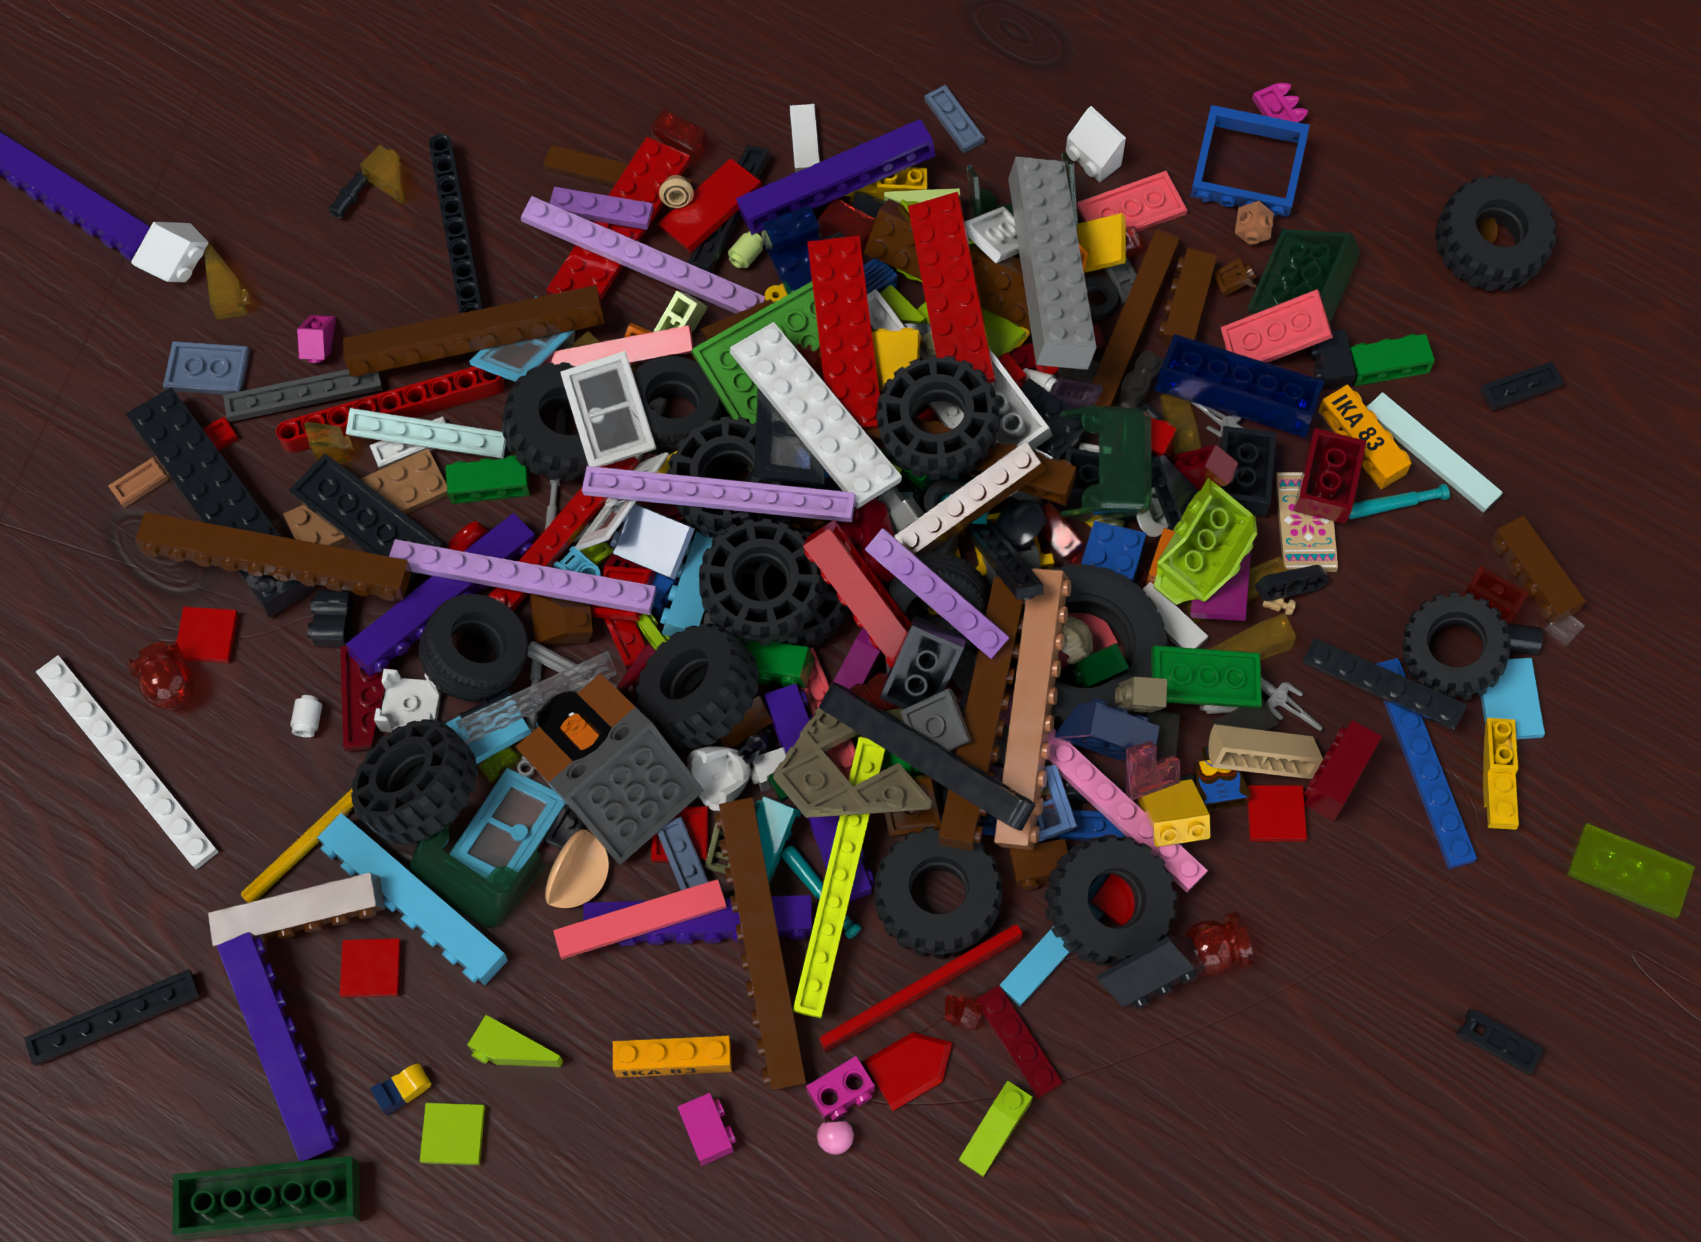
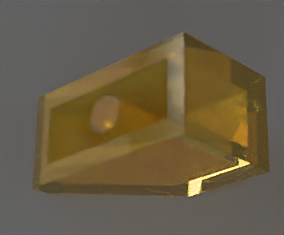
(385, 172)
(329, 440)

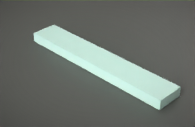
(426, 433)
(1435, 453)

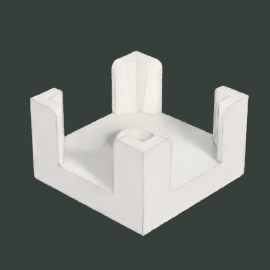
(406, 701)

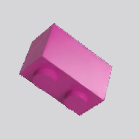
(706, 1128)

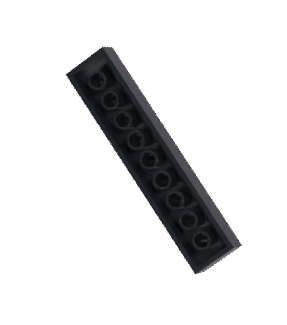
(208, 486)

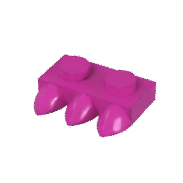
(1273, 104)

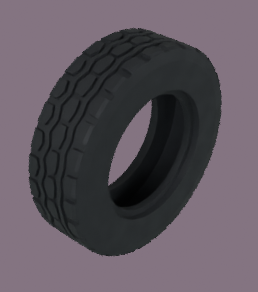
(1128, 612)

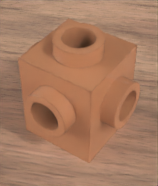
(1254, 223)

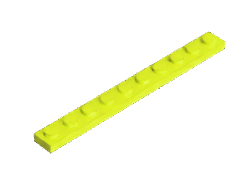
(836, 890)

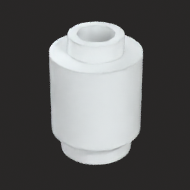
(306, 716)

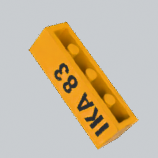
(1350, 417)
(672, 1056)

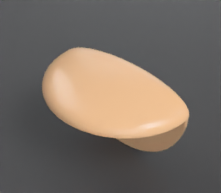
(577, 871)

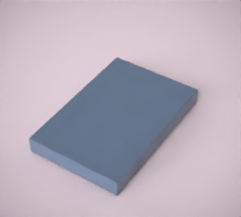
(206, 368)

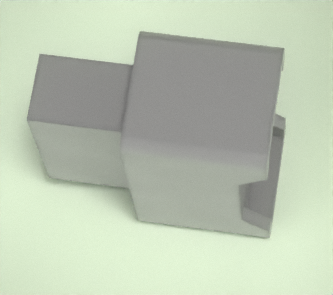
(900, 510)

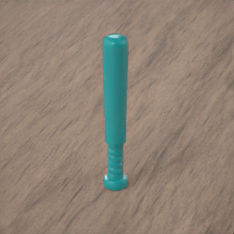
(1388, 503)
(813, 882)

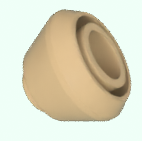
(676, 192)

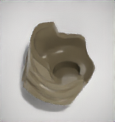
(1077, 640)

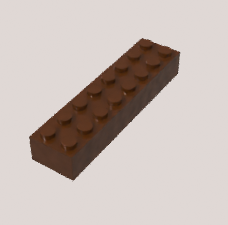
(998, 283)

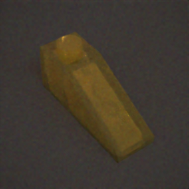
(225, 291)
(1180, 415)
(1266, 638)

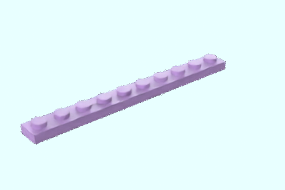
(639, 257)
(719, 494)
(526, 577)

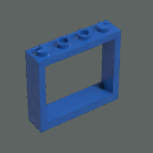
(1256, 125)

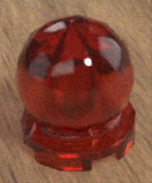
(162, 676)
(1221, 945)

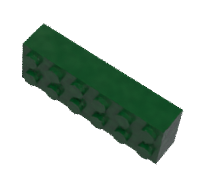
(266, 1198)

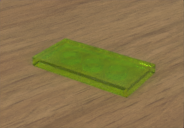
(1631, 871)

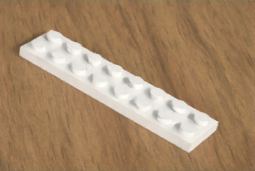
(815, 414)

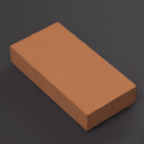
(138, 482)

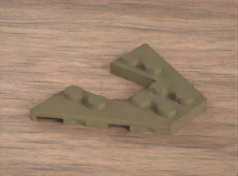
(823, 790)

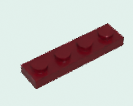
(1018, 1042)

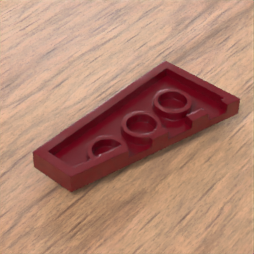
(359, 703)

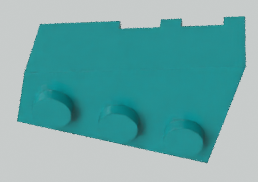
(774, 826)

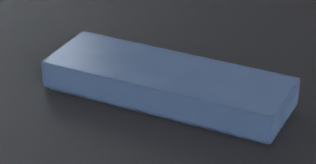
(954, 119)
(681, 854)

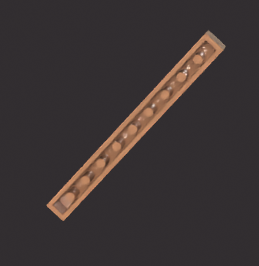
(1033, 703)

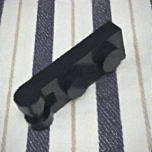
(1500, 1042)

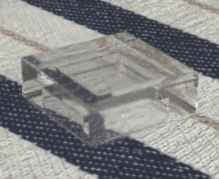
(1565, 630)

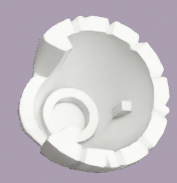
(719, 774)

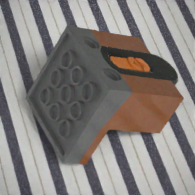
(609, 766)

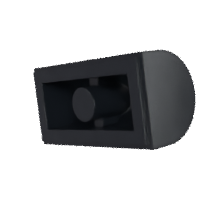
(1525, 639)

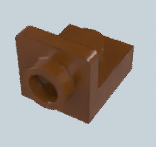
(1235, 276)

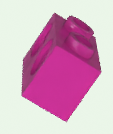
(835, 1083)

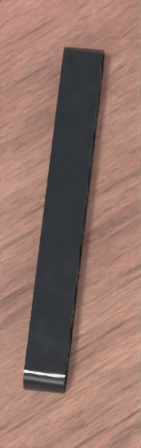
(454, 223)
(927, 756)

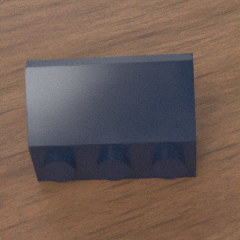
(1106, 729)

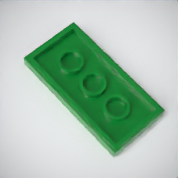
(1209, 676)

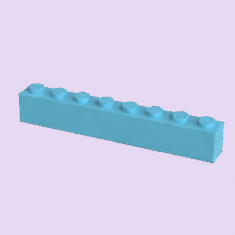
(414, 900)

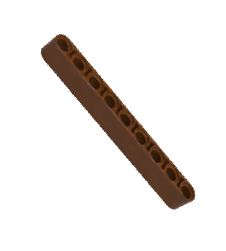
(1135, 316)

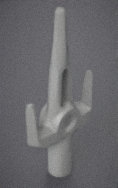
(1232, 421)
(1279, 696)

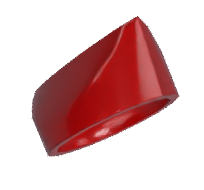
(467, 536)

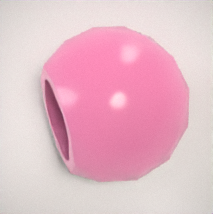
(835, 1137)

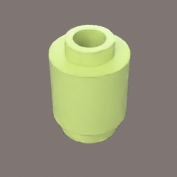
(745, 250)

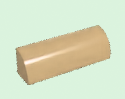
(1263, 751)

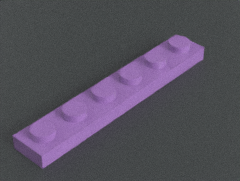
(937, 593)

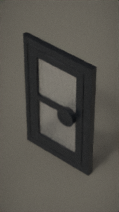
(780, 451)

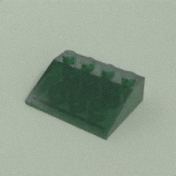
(1305, 263)

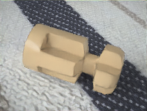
(1279, 603)

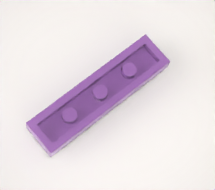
(603, 208)

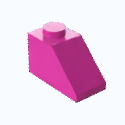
(316, 338)

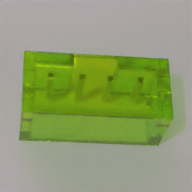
(495, 762)

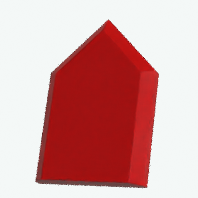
(909, 1068)

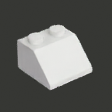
(1096, 145)
(170, 251)

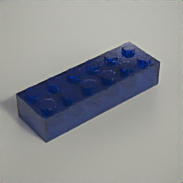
(1239, 385)

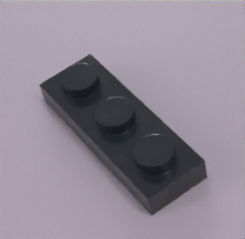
(1521, 386)

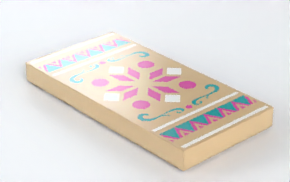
(1303, 537)

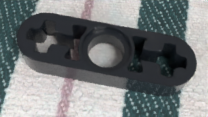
(1304, 581)

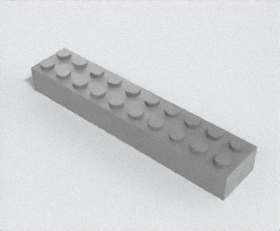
(1051, 264)

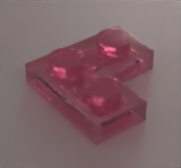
(1146, 774)

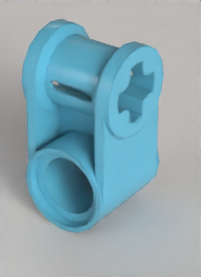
(577, 562)

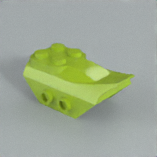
(1205, 546)

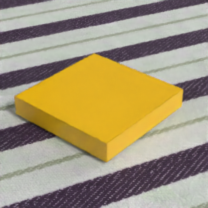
(1103, 241)

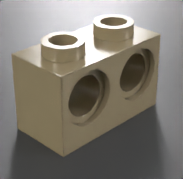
(1142, 694)

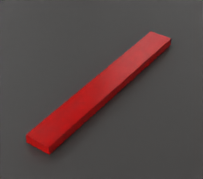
(920, 988)

